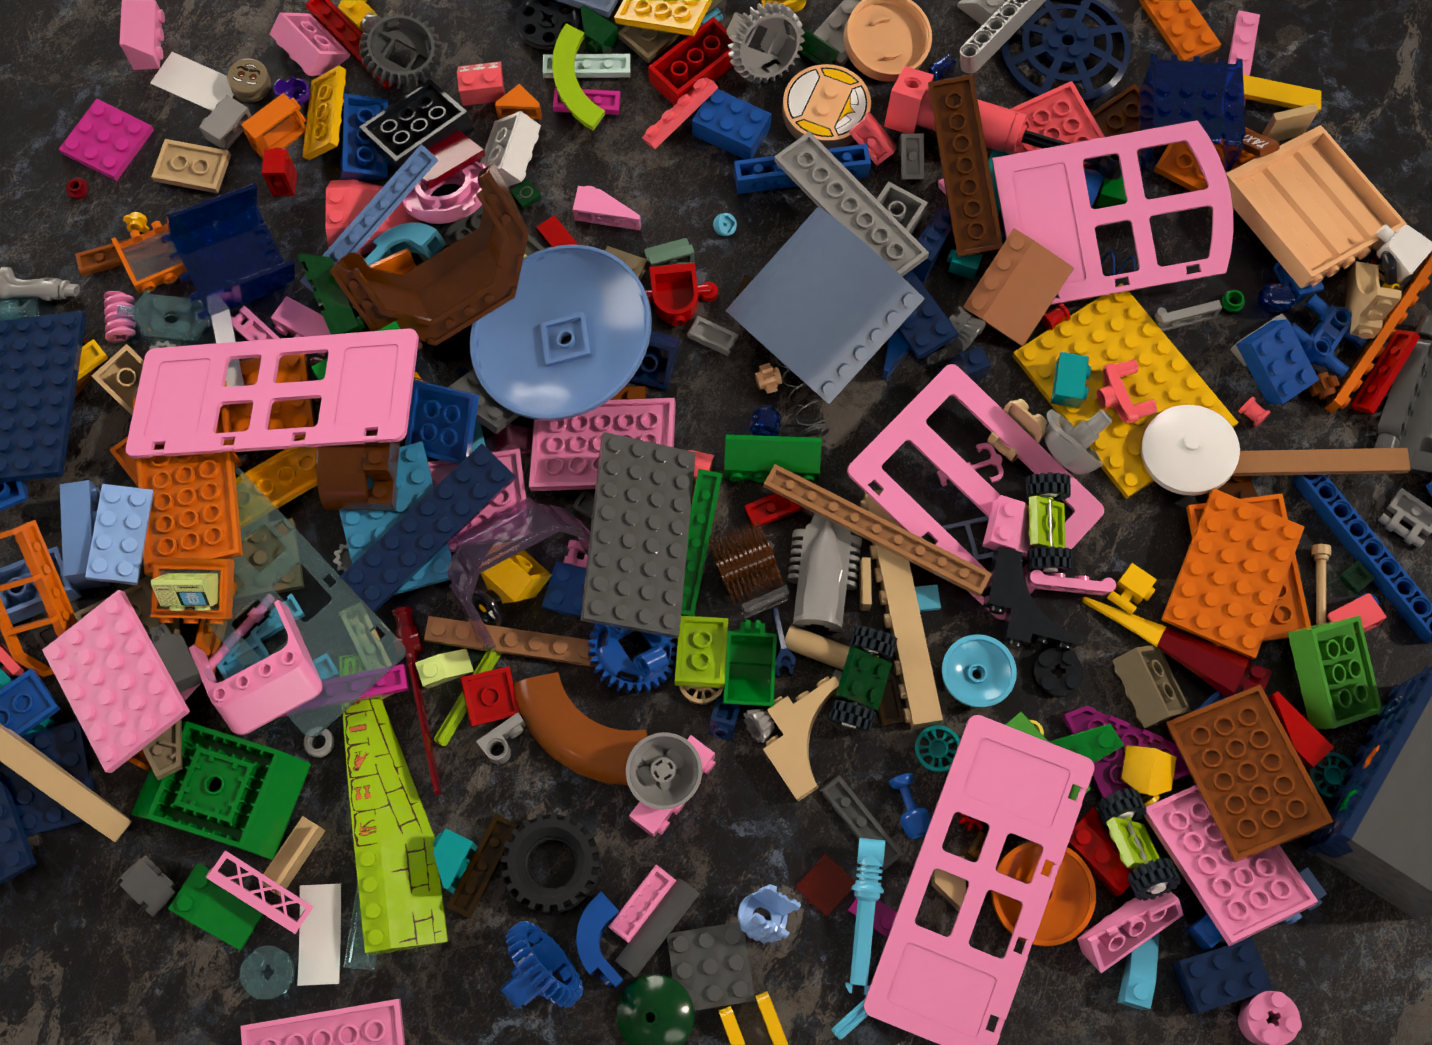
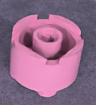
(1284, 1021)

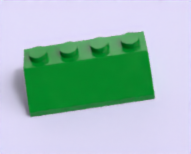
(756, 455)

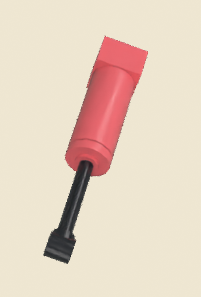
(1001, 126)

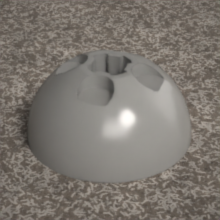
(676, 780)

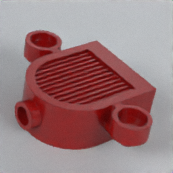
(677, 293)

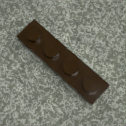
(482, 867)

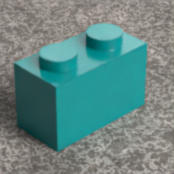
(1070, 380)

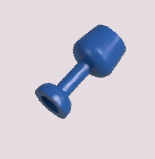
(915, 820)

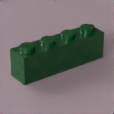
(335, 305)

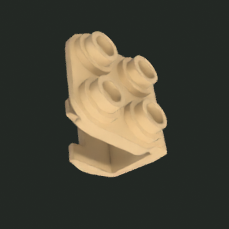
(1032, 424)

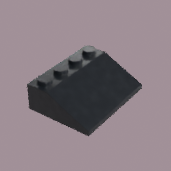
(416, 119)

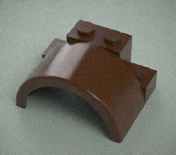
(344, 474)

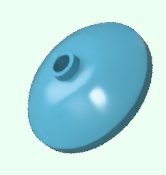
(987, 658)

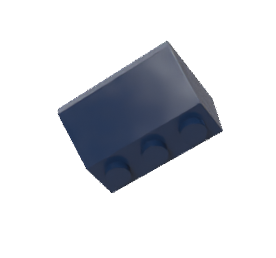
(658, 361)

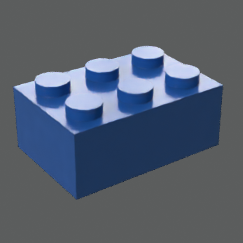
(731, 124)
(1277, 362)

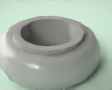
(325, 750)

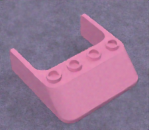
(265, 688)

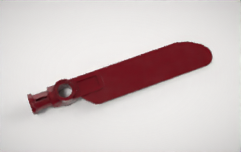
(411, 638)

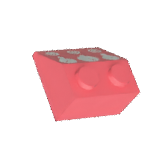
(480, 83)

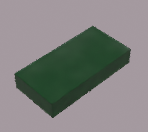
(817, 49)

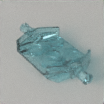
(151, 314)

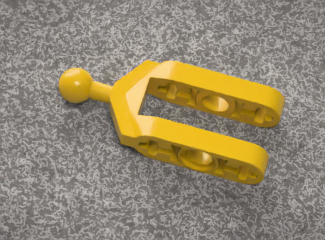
(769, 1016)

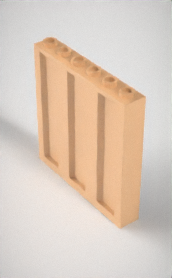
(1311, 206)

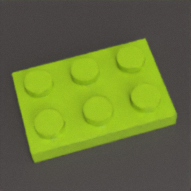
(701, 652)

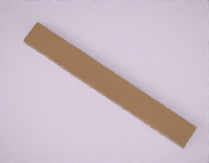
(1323, 462)

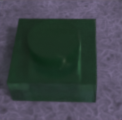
(1356, 577)

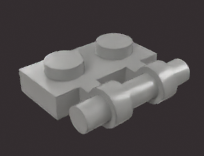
(1413, 512)

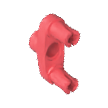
(1116, 396)

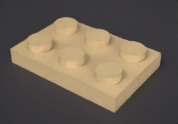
(191, 166)

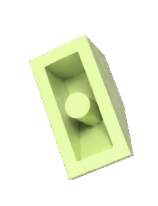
(444, 667)

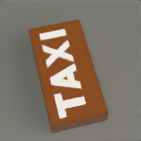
(1259, 144)

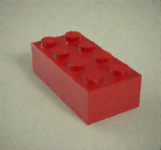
(692, 60)

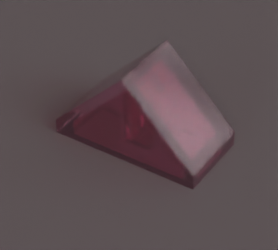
(510, 438)

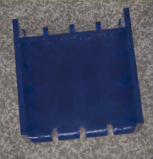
(1195, 91)
(227, 251)

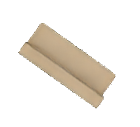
(293, 853)

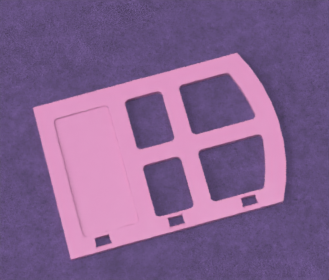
(1049, 201)

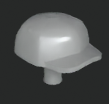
(1071, 443)

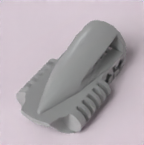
(823, 569)

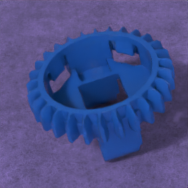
(649, 666)
(536, 967)

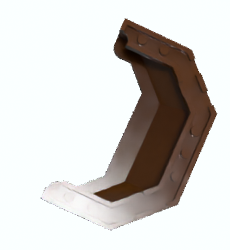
(452, 285)

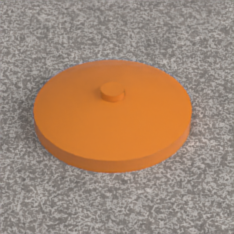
(1070, 900)

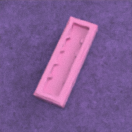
(642, 903)

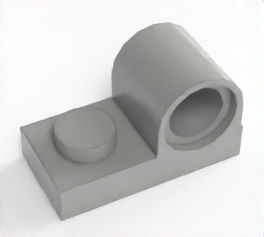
(912, 156)
(498, 736)

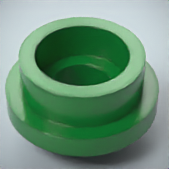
(1235, 296)

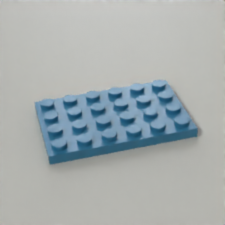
(366, 527)

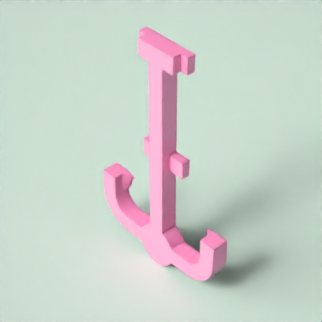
(995, 460)

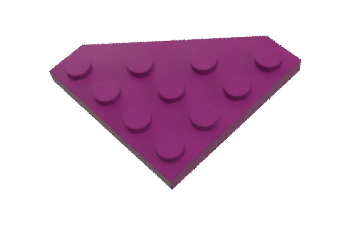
(1108, 770)

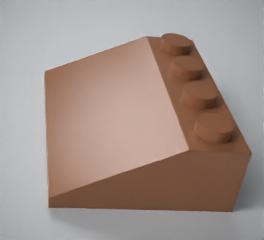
(1018, 287)

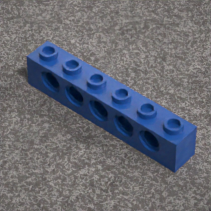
(765, 174)

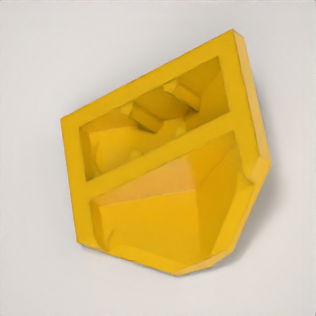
(1148, 770)

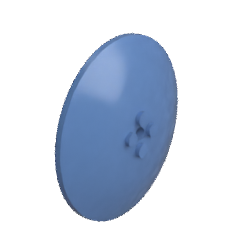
(560, 295)

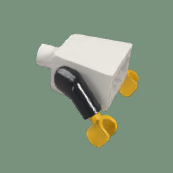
(1401, 252)

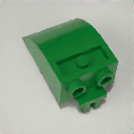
(750, 665)

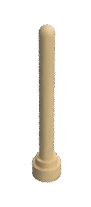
(1320, 555)

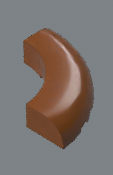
(570, 735)

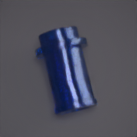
(941, 66)

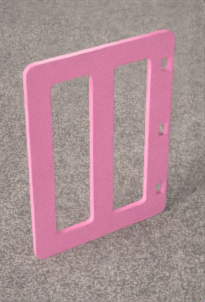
(912, 427)

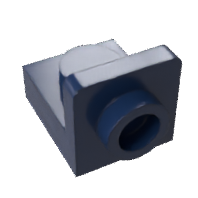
(723, 719)

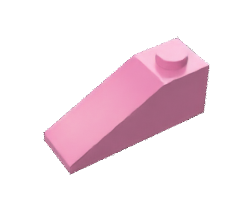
(598, 207)

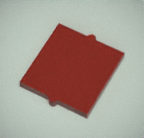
(826, 885)

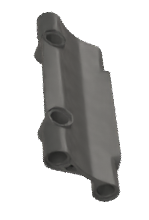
(1408, 409)

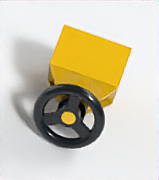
(508, 582)

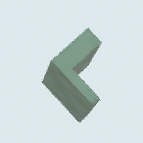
(670, 253)

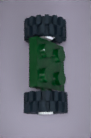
(863, 678)

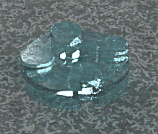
(256, 962)

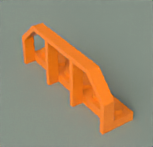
(49, 587)

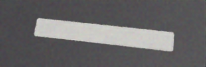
(224, 334)

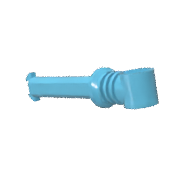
(867, 892)

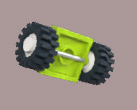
(1048, 523)
(1151, 874)

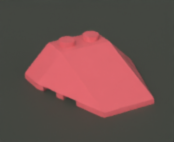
(345, 202)

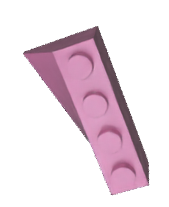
(1128, 929)

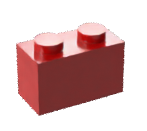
(279, 172)

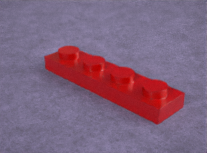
(1385, 371)

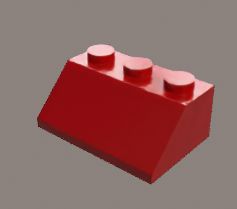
(1100, 853)

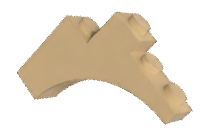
(1368, 300)
(795, 721)

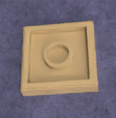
(1290, 123)

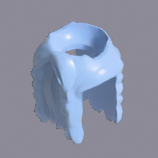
(778, 908)

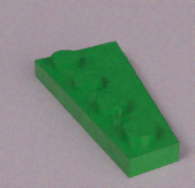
(1092, 743)

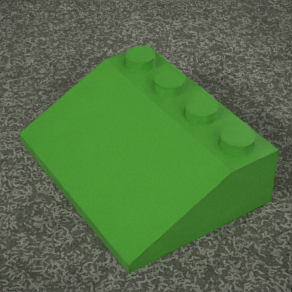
(1335, 673)

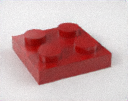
(489, 696)

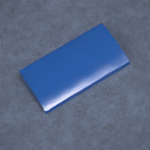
(358, 156)

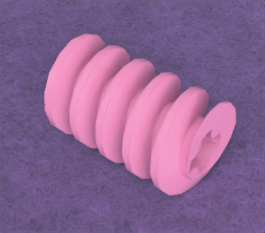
(118, 327)

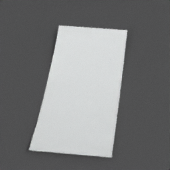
(320, 935)

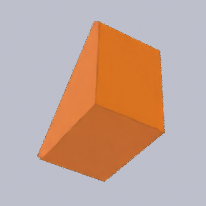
(518, 100)

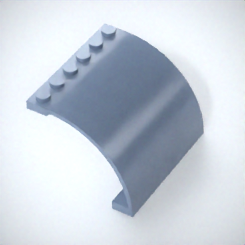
(825, 304)

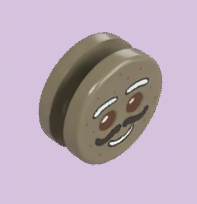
(249, 80)

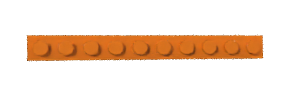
(1375, 345)

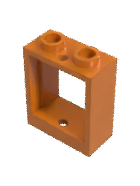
(269, 117)

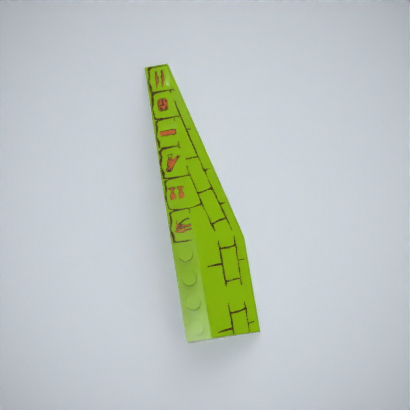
(391, 838)

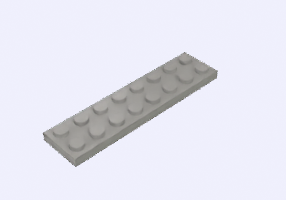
(849, 202)

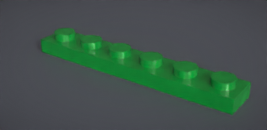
(700, 527)

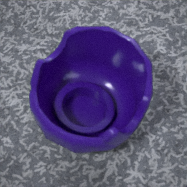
(293, 88)

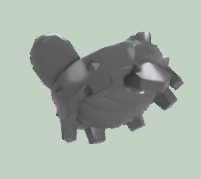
(967, 328)

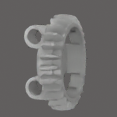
(775, 42)

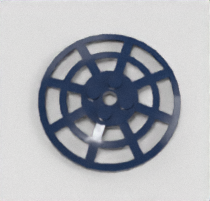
(1069, 55)

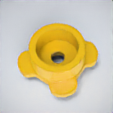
(136, 221)

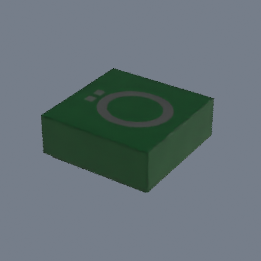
(525, 194)

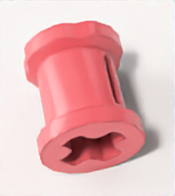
(1254, 411)

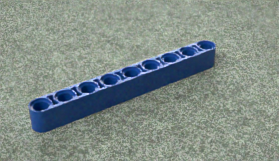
(1357, 548)

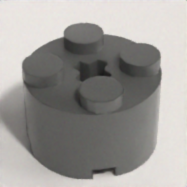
(146, 885)

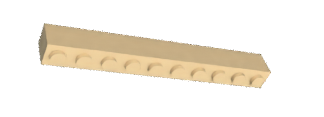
(906, 624)

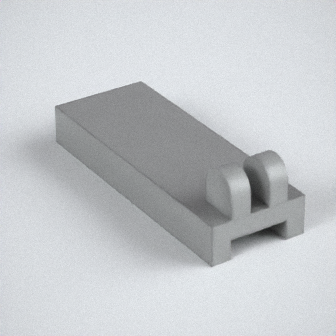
(1186, 316)

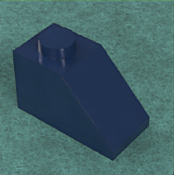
(972, 363)

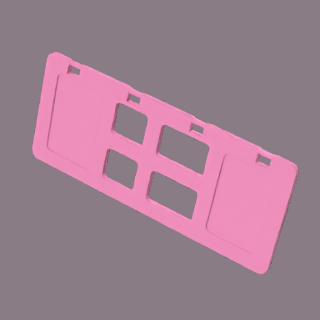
(362, 391)
(940, 982)

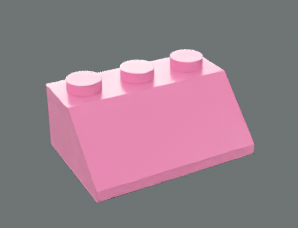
(142, 33)
(308, 43)

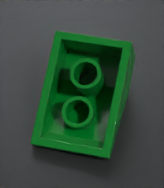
(215, 909)

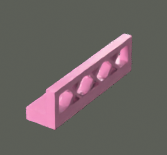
(254, 900)

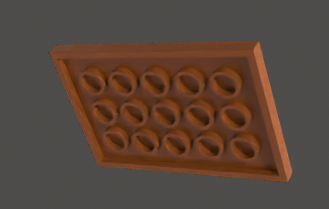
(1248, 773)

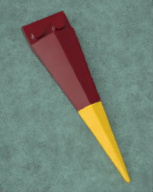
(1215, 665)

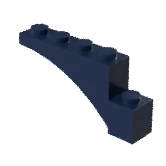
(933, 241)

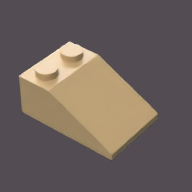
(121, 376)

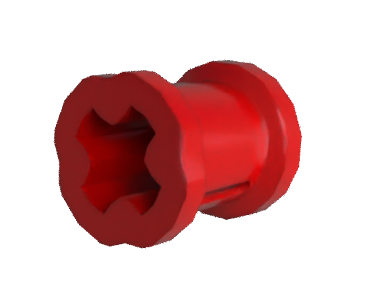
(1055, 316)

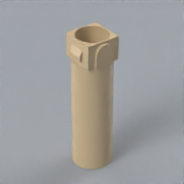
(816, 647)

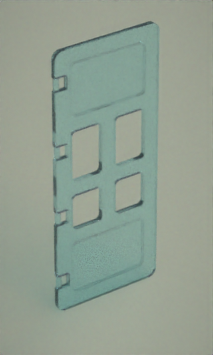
(336, 637)

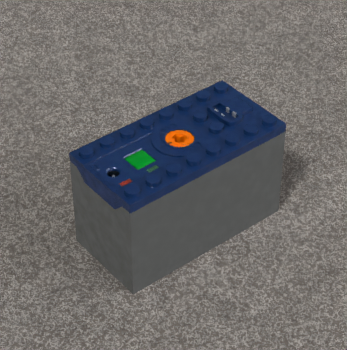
(1386, 804)

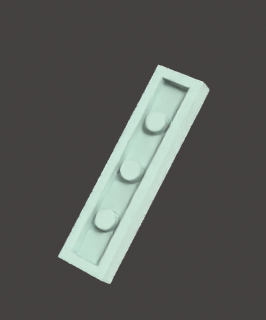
(594, 65)

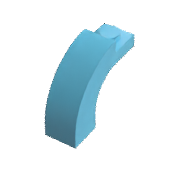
(415, 236)

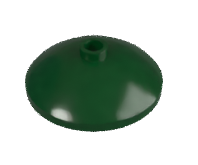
(667, 1001)

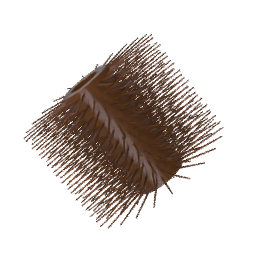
(745, 562)

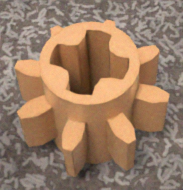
(768, 378)

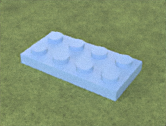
(119, 534)

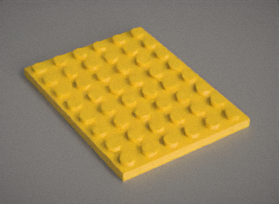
(1114, 332)

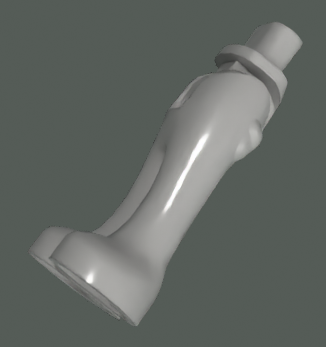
(42, 288)

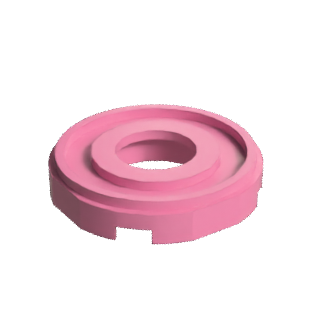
(450, 207)

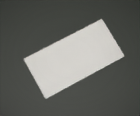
(192, 81)

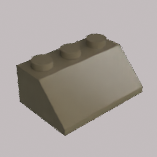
(1150, 685)

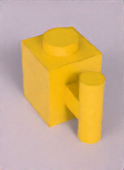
(1133, 586)

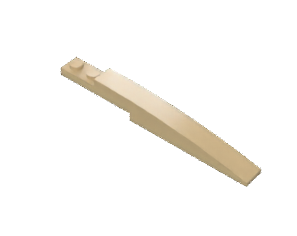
(60, 785)

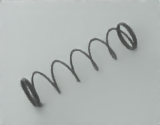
(817, 425)

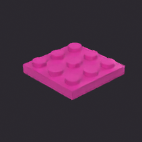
(106, 139)

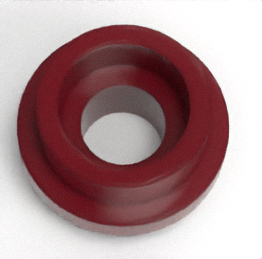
(79, 193)

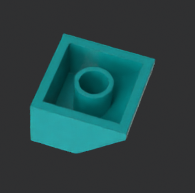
(452, 857)

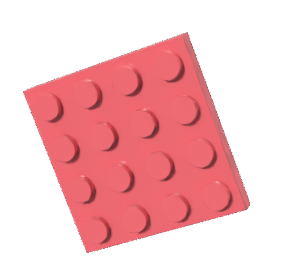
(1059, 116)

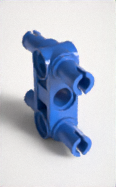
(1320, 344)

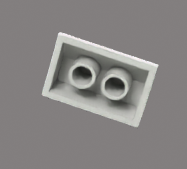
(511, 146)

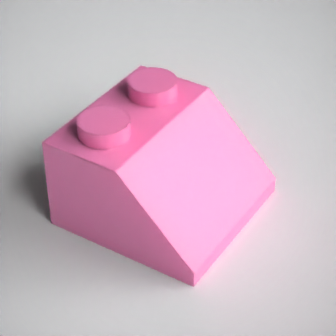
(1008, 526)

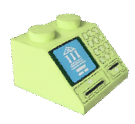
(186, 590)

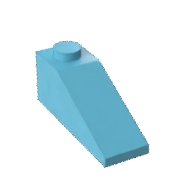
(1140, 976)

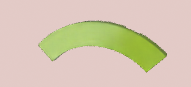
(566, 82)

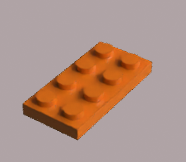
(1182, 27)

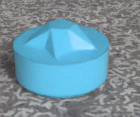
(724, 224)

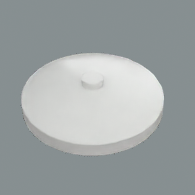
(1190, 450)

